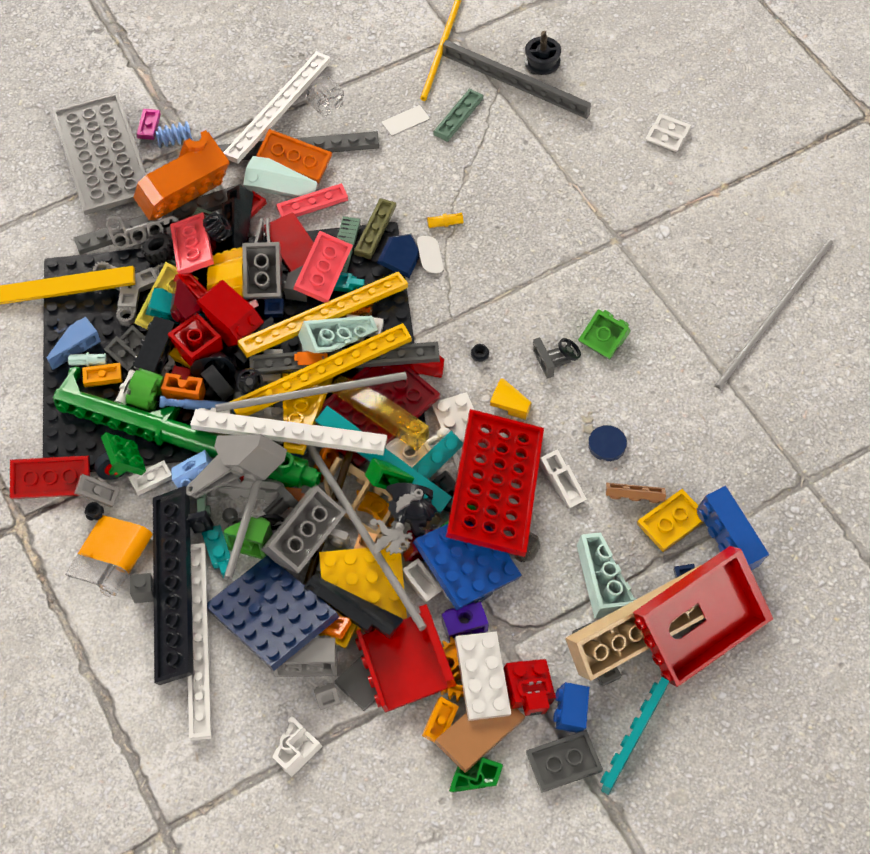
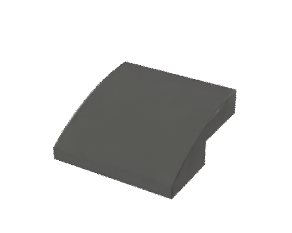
(126, 347)

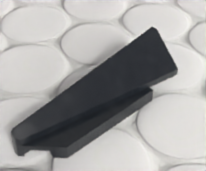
(238, 214)
(360, 611)

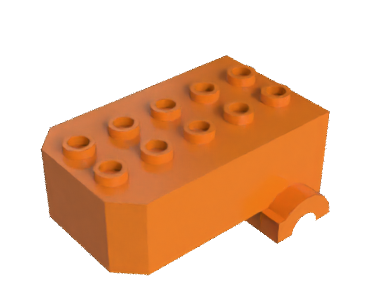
(195, 172)

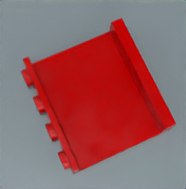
(407, 664)

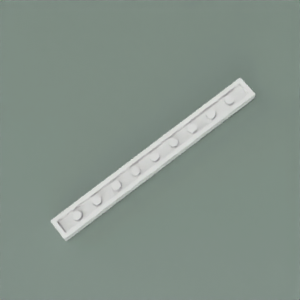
(276, 107)
(290, 432)
(199, 684)

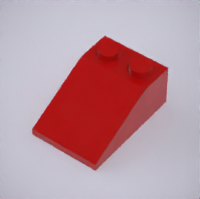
(229, 313)

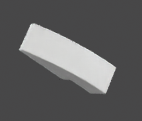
(562, 479)
(419, 578)

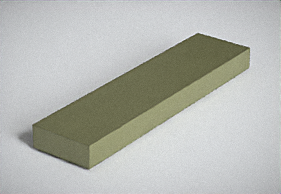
(375, 228)

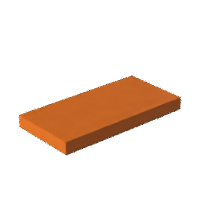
(295, 154)

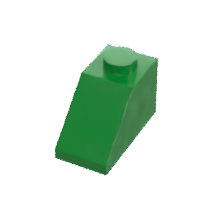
(384, 473)

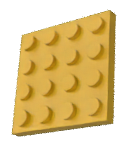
(362, 576)

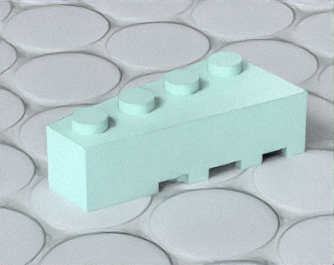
(602, 576)

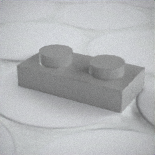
(96, 490)

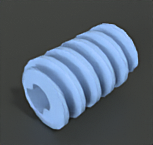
(173, 134)

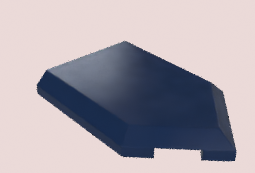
(400, 254)

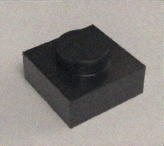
(200, 522)

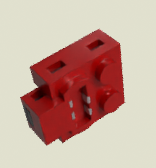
(529, 686)

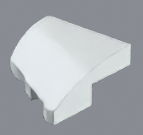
(295, 748)

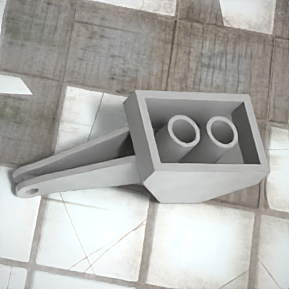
(262, 266)
(238, 456)

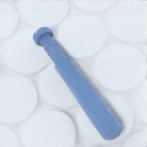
(189, 403)

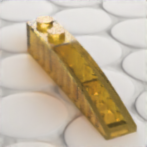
(386, 414)

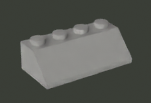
(304, 530)

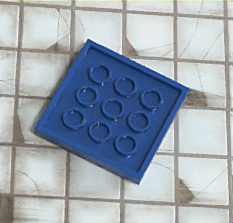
(463, 568)

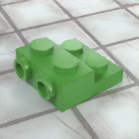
(605, 333)

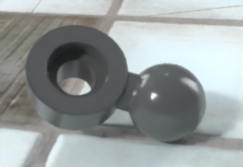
(231, 516)

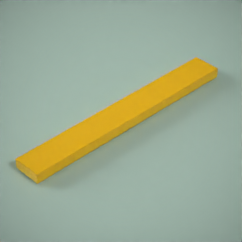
(67, 285)

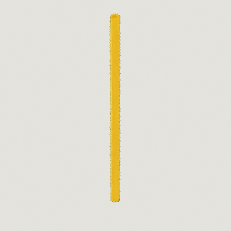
(437, 58)

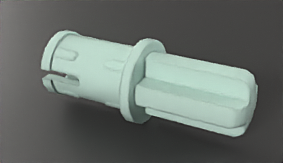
(87, 359)

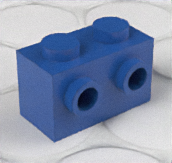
(572, 707)

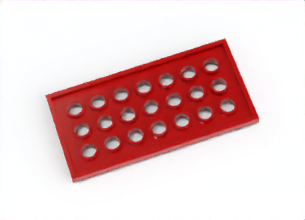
(526, 480)

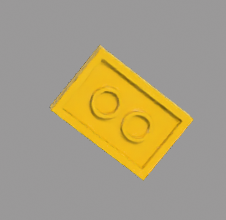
(671, 520)

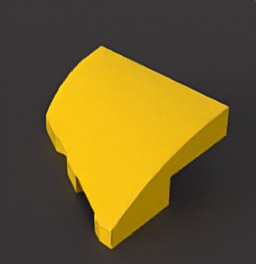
(510, 399)

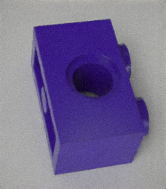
(473, 612)

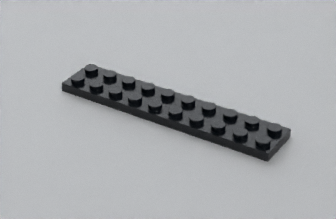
(172, 587)

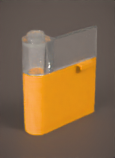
(109, 554)

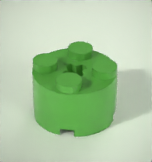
(145, 389)

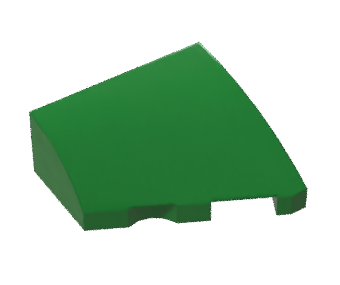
(481, 775)

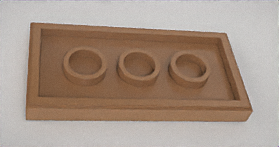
(471, 740)

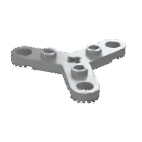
(129, 297)

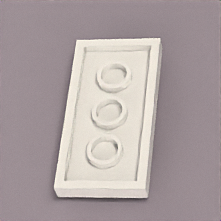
(482, 676)

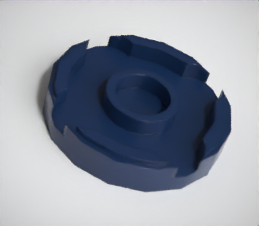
(607, 443)

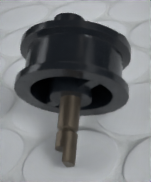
(542, 55)

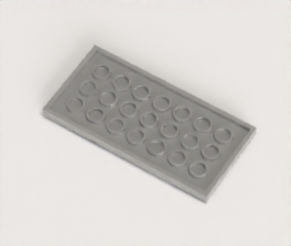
(100, 152)

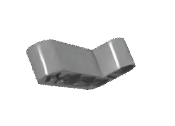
(144, 228)

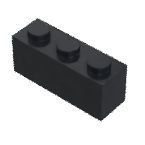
(155, 346)

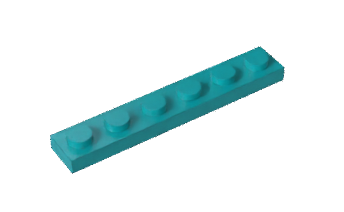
(629, 742)

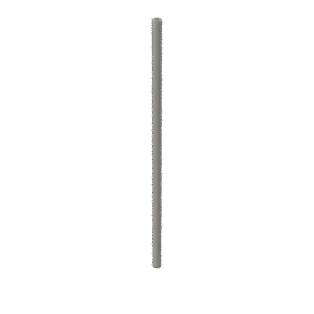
(775, 312)
(367, 538)

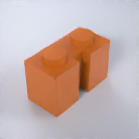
(176, 388)

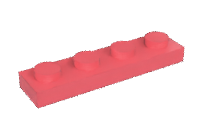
(313, 201)

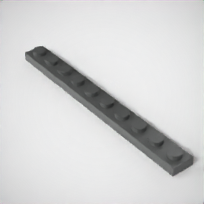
(517, 79)
(331, 143)
(101, 238)
(405, 354)

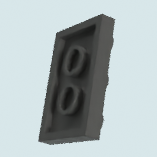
(564, 761)

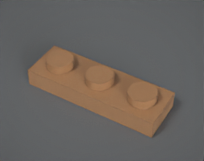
(635, 492)

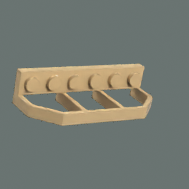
(362, 479)

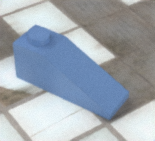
(75, 340)

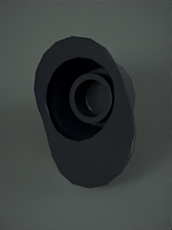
(219, 361)

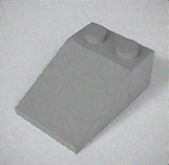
(314, 659)

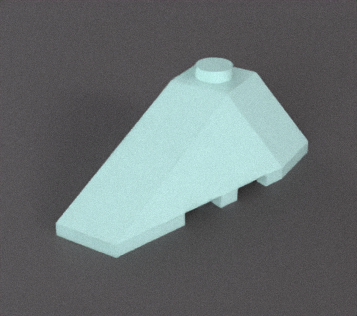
(274, 178)
(332, 334)

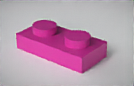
(148, 124)

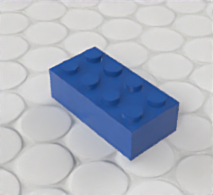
(730, 526)

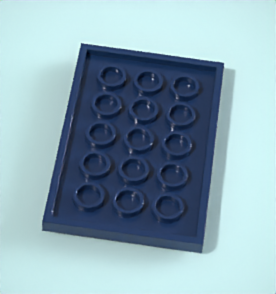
(271, 612)

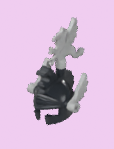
(405, 507)

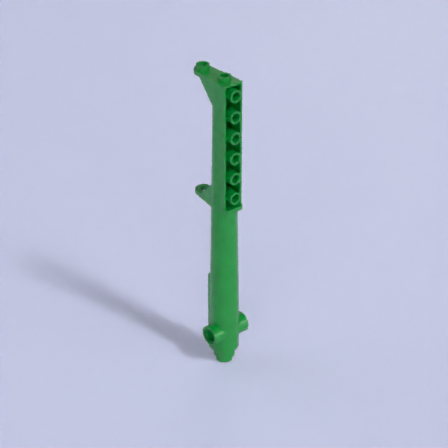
(162, 427)

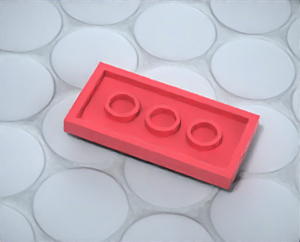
(191, 244)
(323, 267)

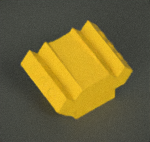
(227, 267)

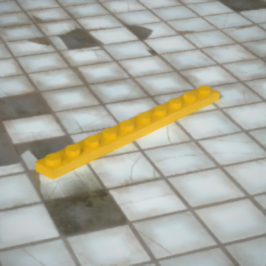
(330, 310)
(329, 366)

